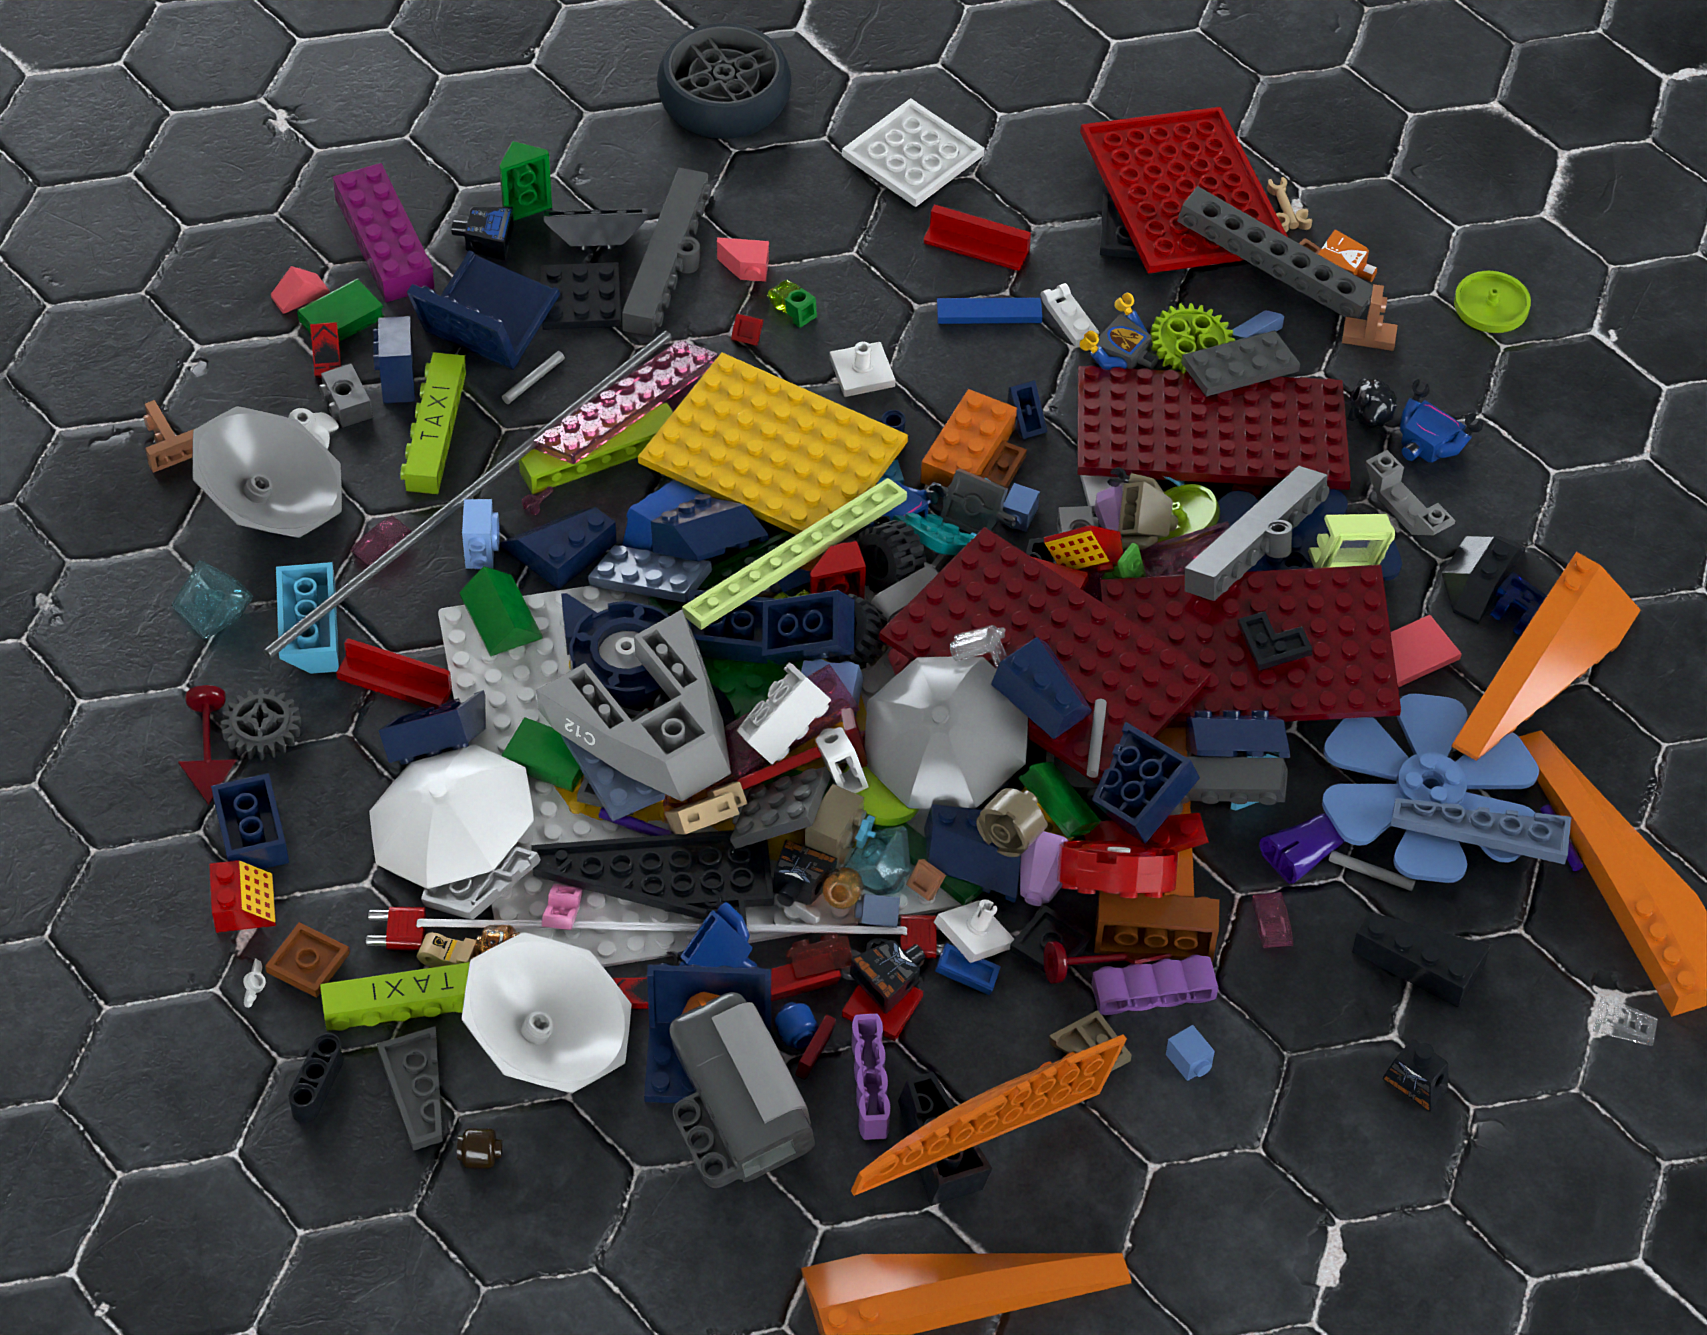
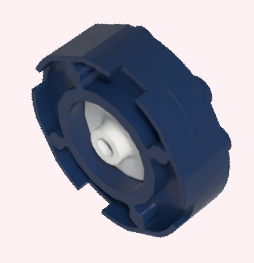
(608, 649)

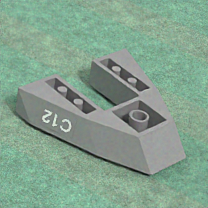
(670, 748)

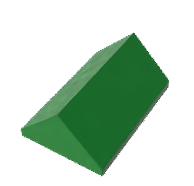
(525, 180)
(499, 611)

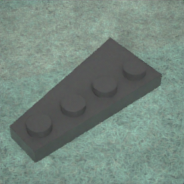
(414, 1080)

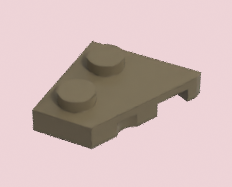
(1086, 1034)

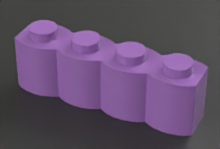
(1154, 985)
(870, 1076)

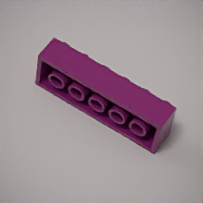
(383, 231)

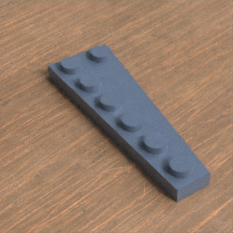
(1537, 836)

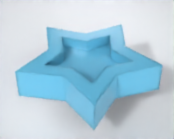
(865, 831)

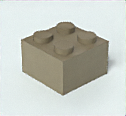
(836, 824)

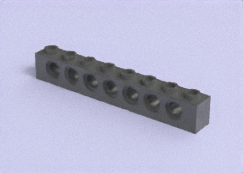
(1275, 254)

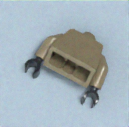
(1144, 510)

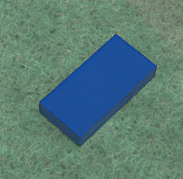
(977, 975)

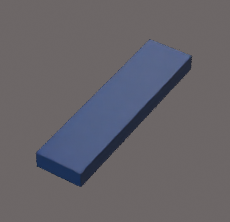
(988, 310)

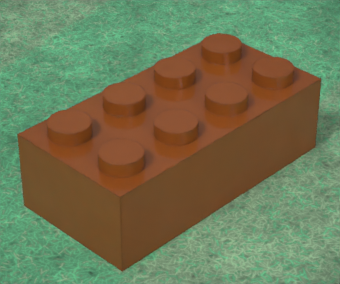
(1157, 925)

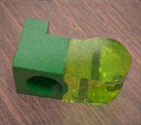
(794, 302)

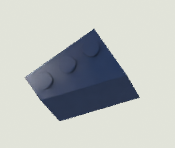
(705, 528)
(564, 545)
(1041, 688)
(433, 730)
(1236, 734)
(1143, 783)
(962, 853)

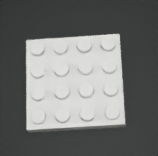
(913, 152)

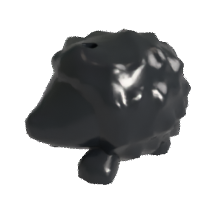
(1372, 403)

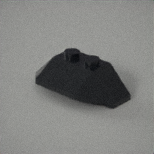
(596, 227)
(1478, 572)

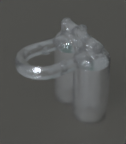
(979, 642)

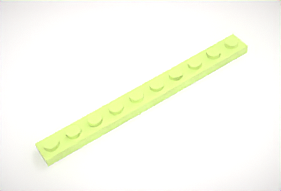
(793, 553)

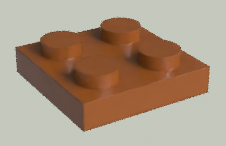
(307, 959)

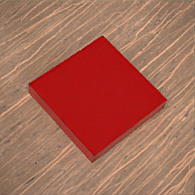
(894, 1020)

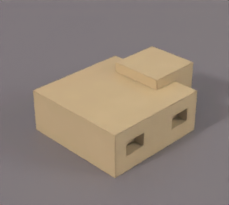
(717, 806)

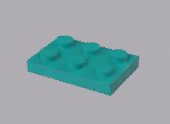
(936, 534)

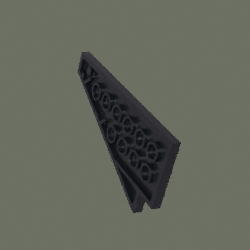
(665, 870)

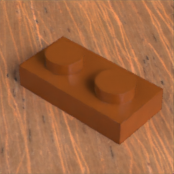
(1004, 464)

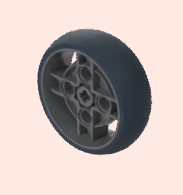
(724, 80)

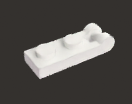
(1068, 313)

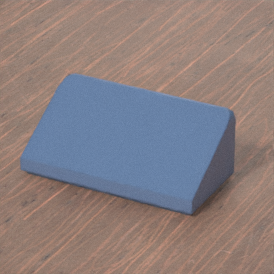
(1261, 323)

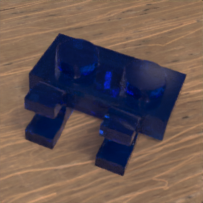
(1521, 595)

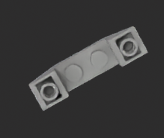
(1400, 501)

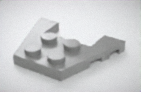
(473, 895)

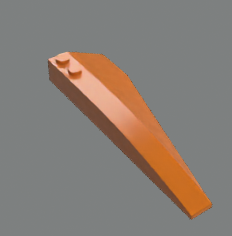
(1568, 634)
(997, 1112)
(940, 1290)

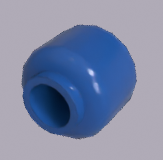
(796, 1025)

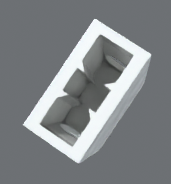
(836, 750)

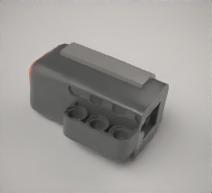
(741, 1090)

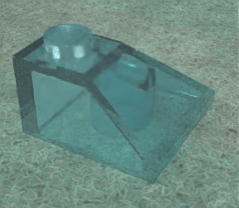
(211, 600)
(883, 861)

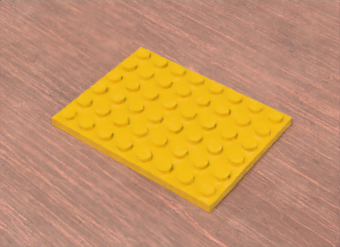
(771, 446)

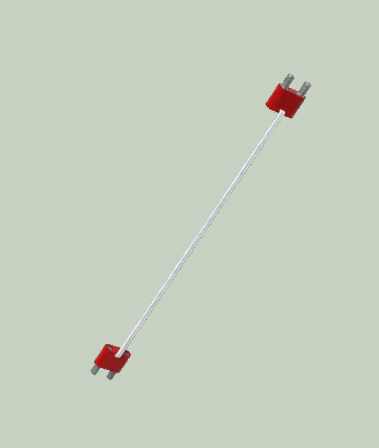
(408, 925)

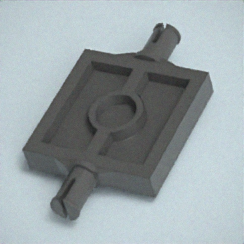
(974, 503)

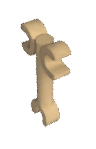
(1288, 218)

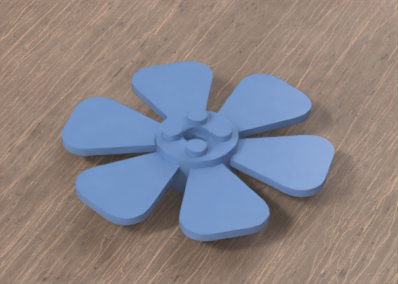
(1429, 775)

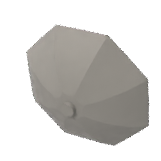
(267, 472)
(944, 734)

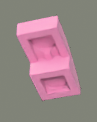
(562, 906)

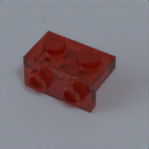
(820, 956)

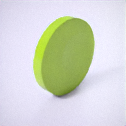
(1492, 301)
(1194, 508)
(882, 802)

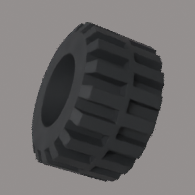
(890, 554)
(866, 637)

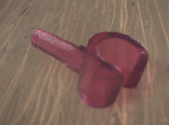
(536, 500)

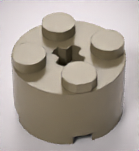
(1011, 821)

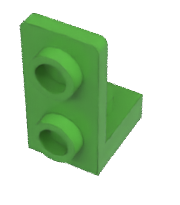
(1129, 565)

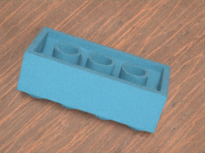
(298, 593)

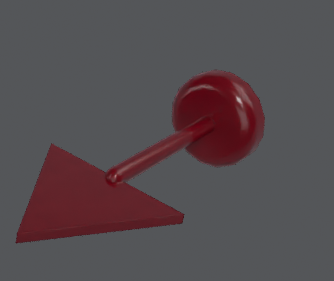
(207, 771)
(1057, 963)

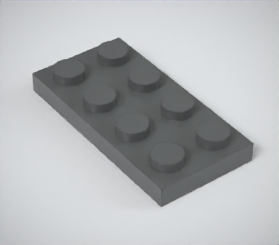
(1240, 363)

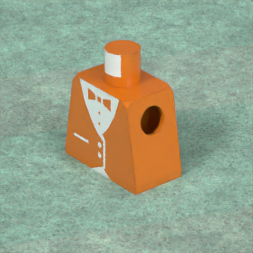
(1348, 255)

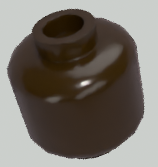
(479, 1148)

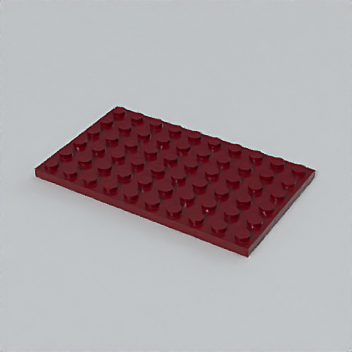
(1247, 435)
(1336, 606)
(1097, 646)

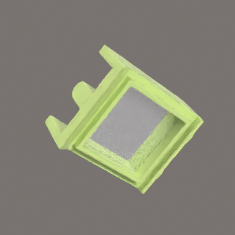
(1353, 541)

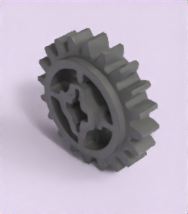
(278, 728)

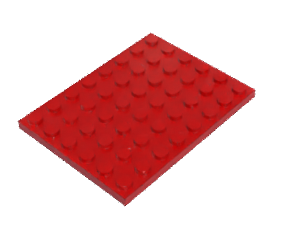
(1155, 167)

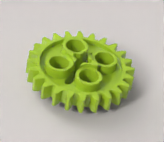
(1186, 332)

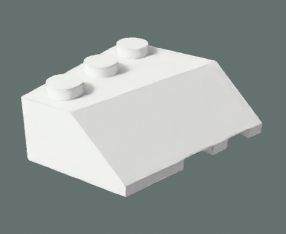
(784, 715)

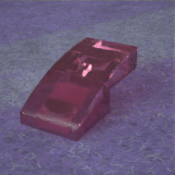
(380, 540)
(1272, 920)

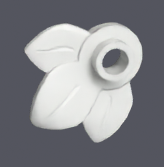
(316, 423)

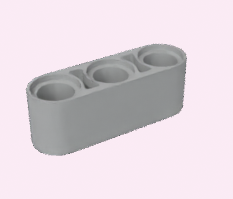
(897, 596)

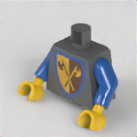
(1123, 342)

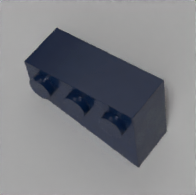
(394, 358)

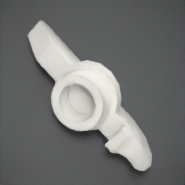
(797, 912)
(254, 983)

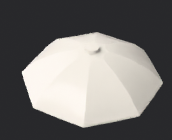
(451, 816)
(546, 1012)

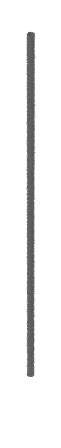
(458, 501)

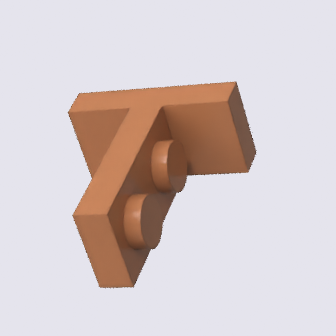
(1372, 331)
(168, 447)

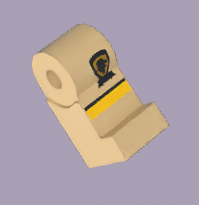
(443, 951)

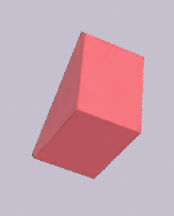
(298, 289)

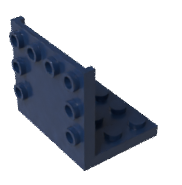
(485, 309)
(667, 996)

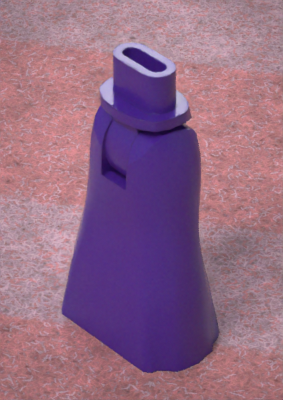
(1300, 847)

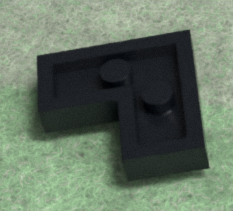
(1271, 648)

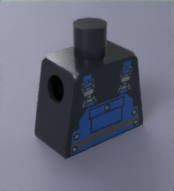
(487, 230)

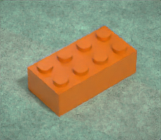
(968, 438)

